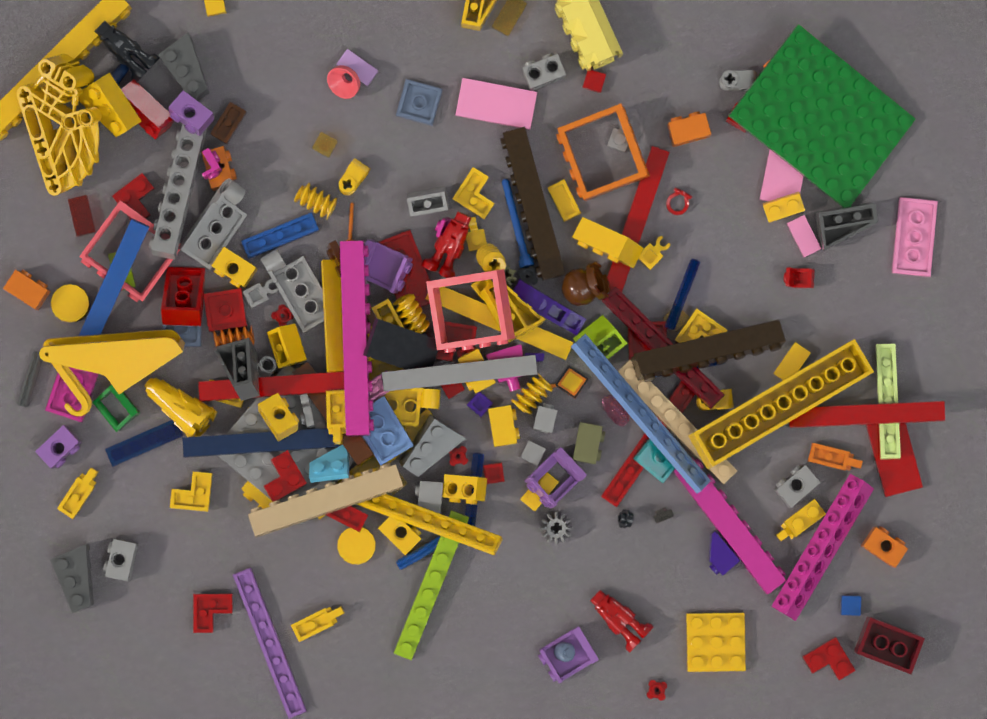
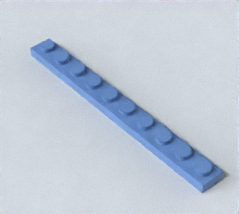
(641, 413)

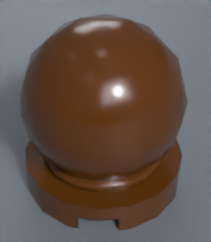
(584, 285)

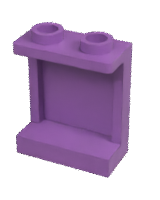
(387, 266)
(583, 655)

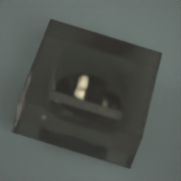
(662, 514)

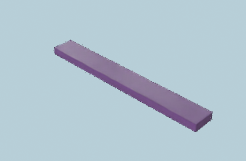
(269, 643)

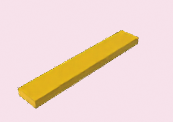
(332, 316)

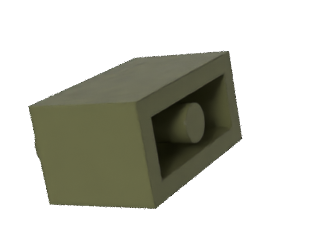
(588, 442)

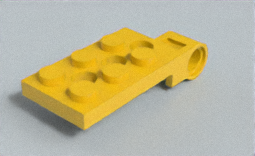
(420, 396)

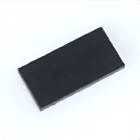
(400, 346)

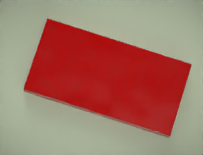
(416, 279)
(896, 474)

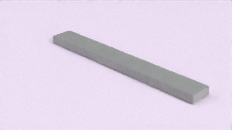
(459, 373)

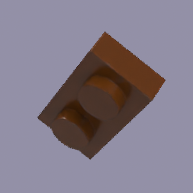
(228, 123)

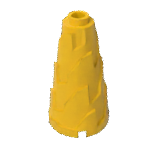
(186, 412)

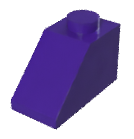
(720, 555)

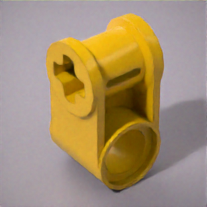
(355, 174)
(725, 403)

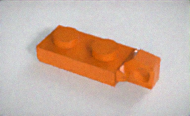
(832, 457)

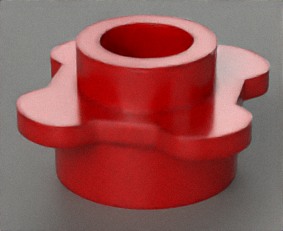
(282, 309)
(462, 459)
(653, 694)

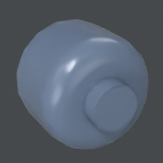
(564, 651)

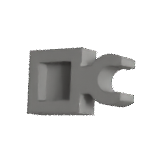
(617, 139)
(257, 294)
(306, 416)

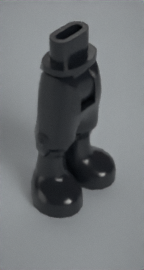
(123, 47)

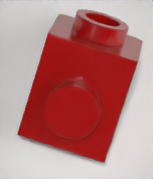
(799, 277)

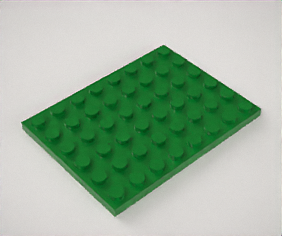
(822, 117)

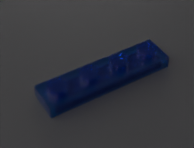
(143, 443)

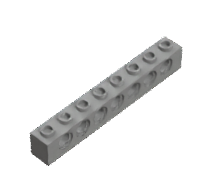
(169, 247)

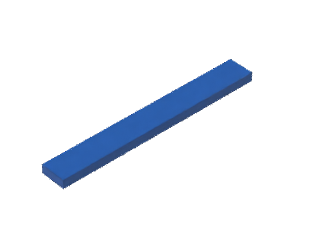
(115, 278)

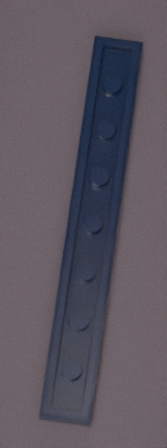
(256, 443)

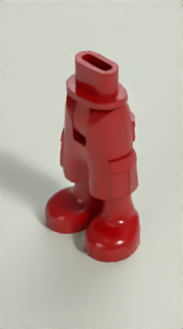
(449, 242)
(618, 617)

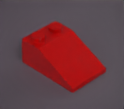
(183, 296)

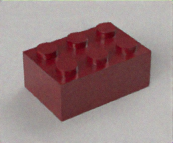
(889, 645)

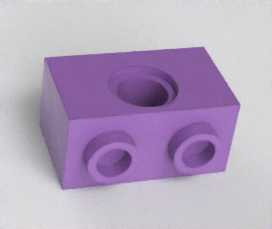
(185, 103)
(48, 452)

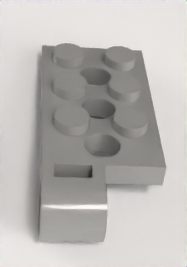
(226, 196)
(287, 287)

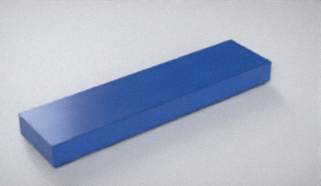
(280, 235)

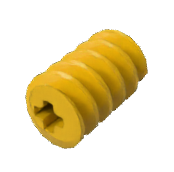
(315, 200)
(490, 258)
(412, 313)
(532, 394)

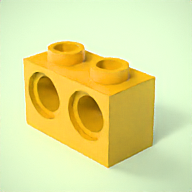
(464, 488)

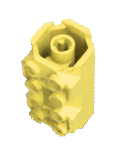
(589, 31)

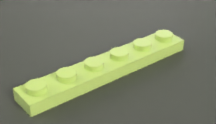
(887, 394)

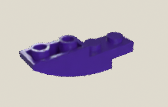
(549, 307)

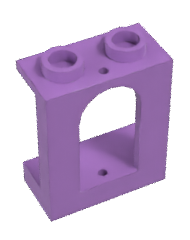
(568, 464)

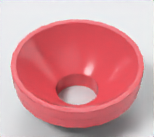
(340, 85)

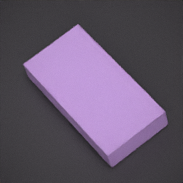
(364, 70)

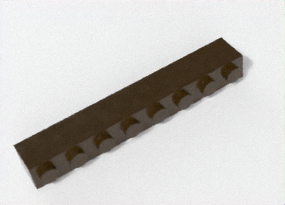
(533, 204)
(708, 350)

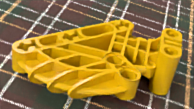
(62, 81)

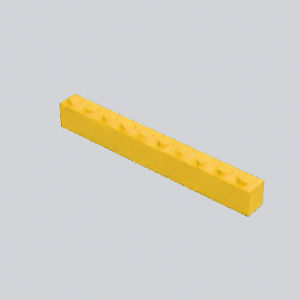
(75, 44)

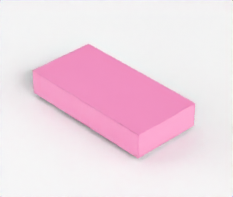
(803, 236)

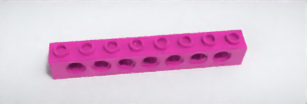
(822, 547)

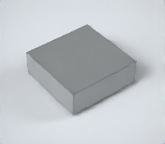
(533, 453)

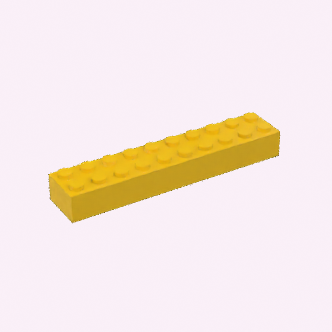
(780, 404)

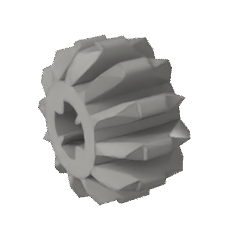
(560, 532)

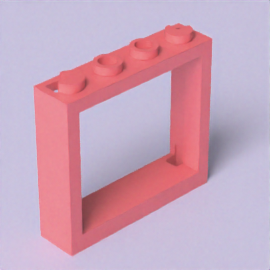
(102, 271)
(502, 303)

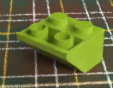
(604, 336)

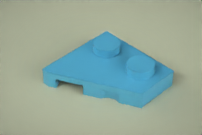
(330, 466)

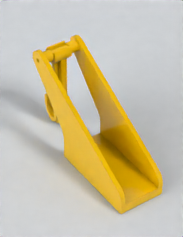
(117, 356)

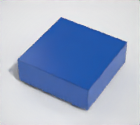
(851, 605)

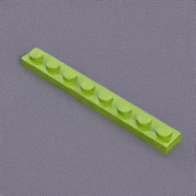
(427, 593)

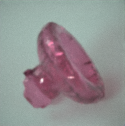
(615, 411)

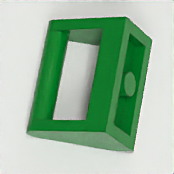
(124, 400)

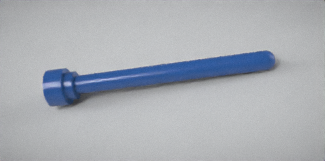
(525, 258)

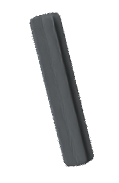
(30, 380)

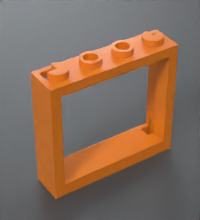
(632, 142)

